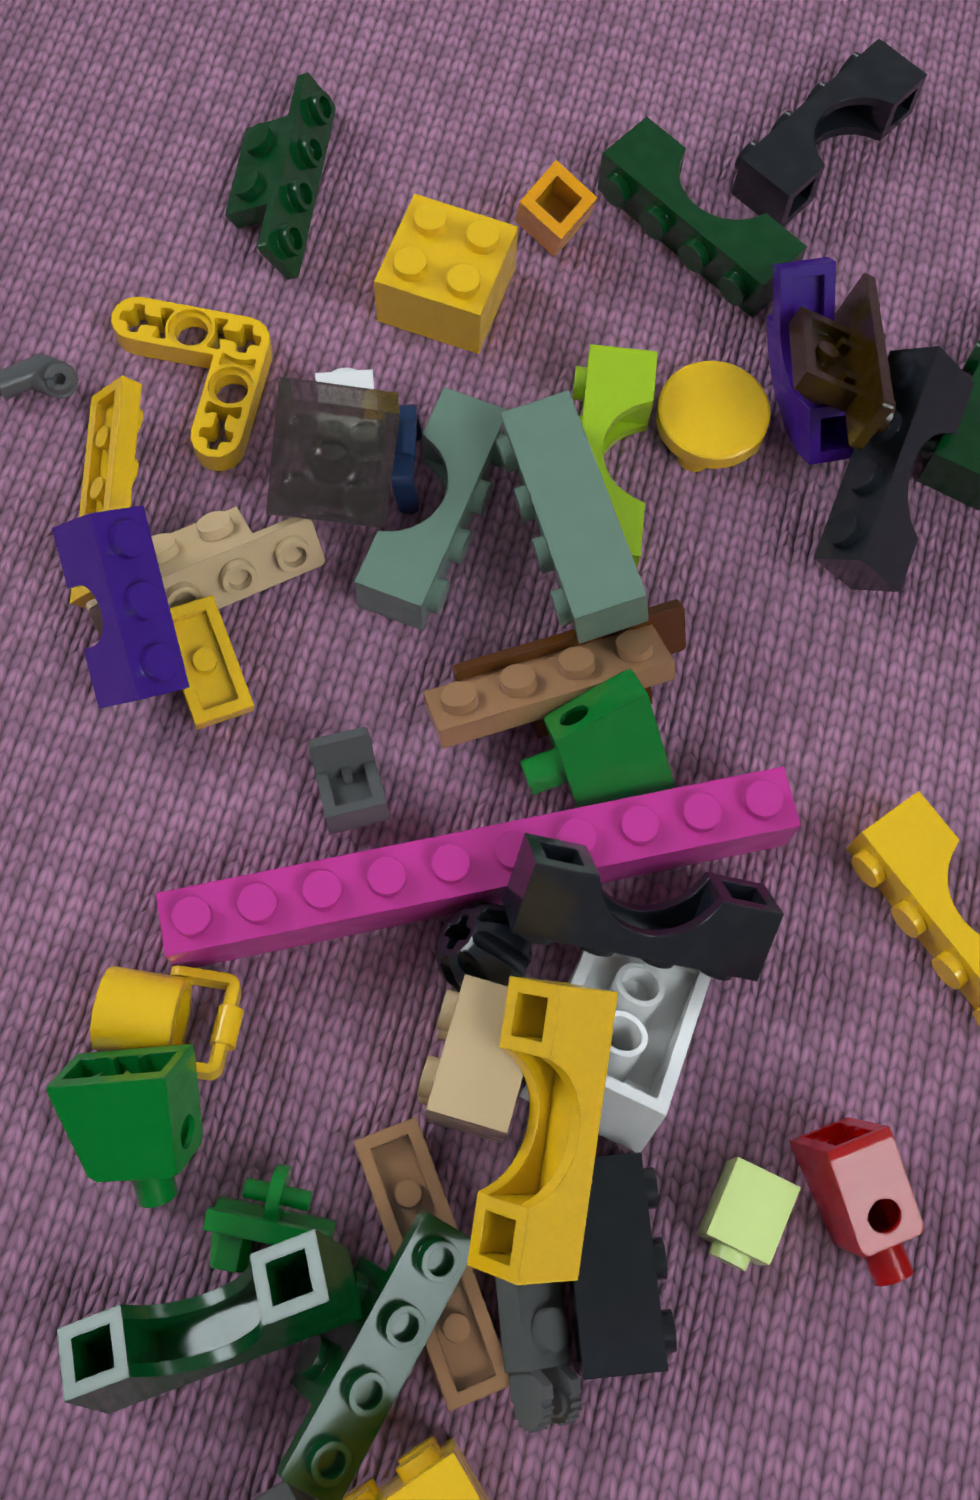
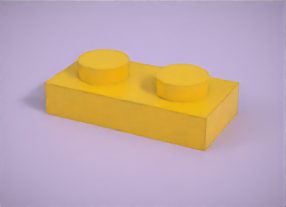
(211, 666)

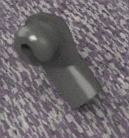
(41, 375)

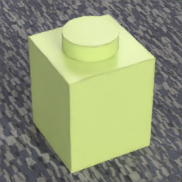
(747, 1214)

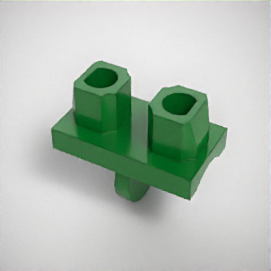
(240, 1223)

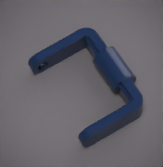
(403, 482)

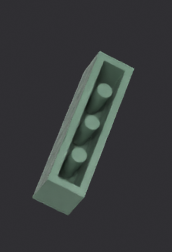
(574, 518)

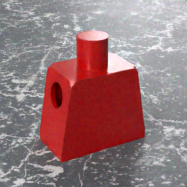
(862, 1193)

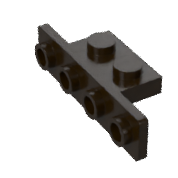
(846, 362)

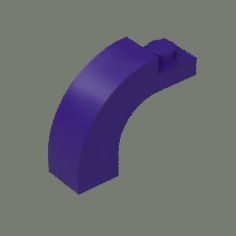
(813, 429)

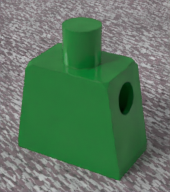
(602, 746)
(132, 1116)

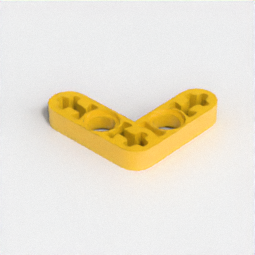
(224, 365)

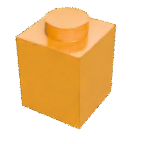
(555, 208)

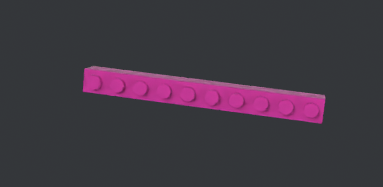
(450, 870)

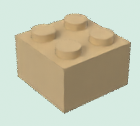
(474, 1079)

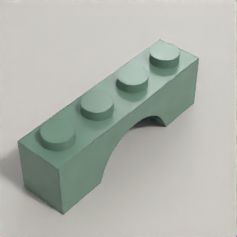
(409, 566)

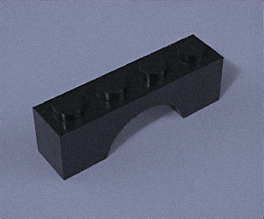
(863, 99)
(870, 524)
(713, 927)

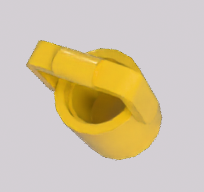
(154, 1011)

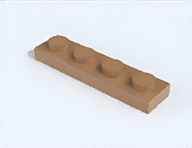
(537, 686)
(463, 1340)

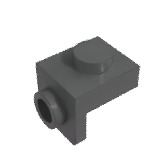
(348, 780)

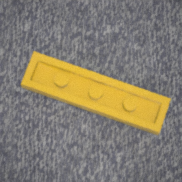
(110, 455)

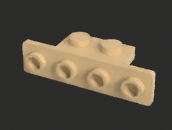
(228, 560)

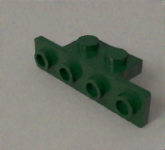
(282, 174)
(362, 1366)

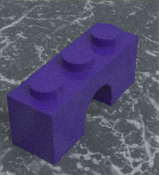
(138, 642)

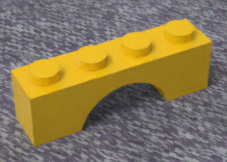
(909, 863)
(536, 1213)

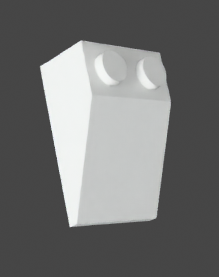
(648, 1041)

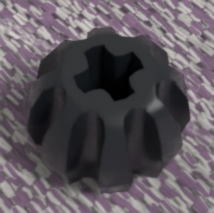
(481, 945)

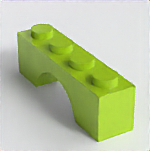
(617, 403)

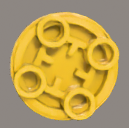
(712, 415)

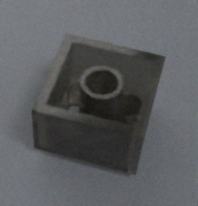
(332, 452)

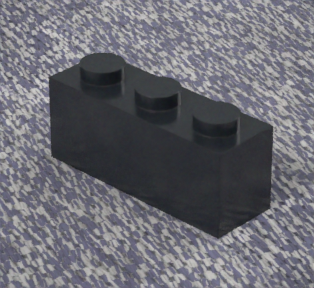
(617, 1292)

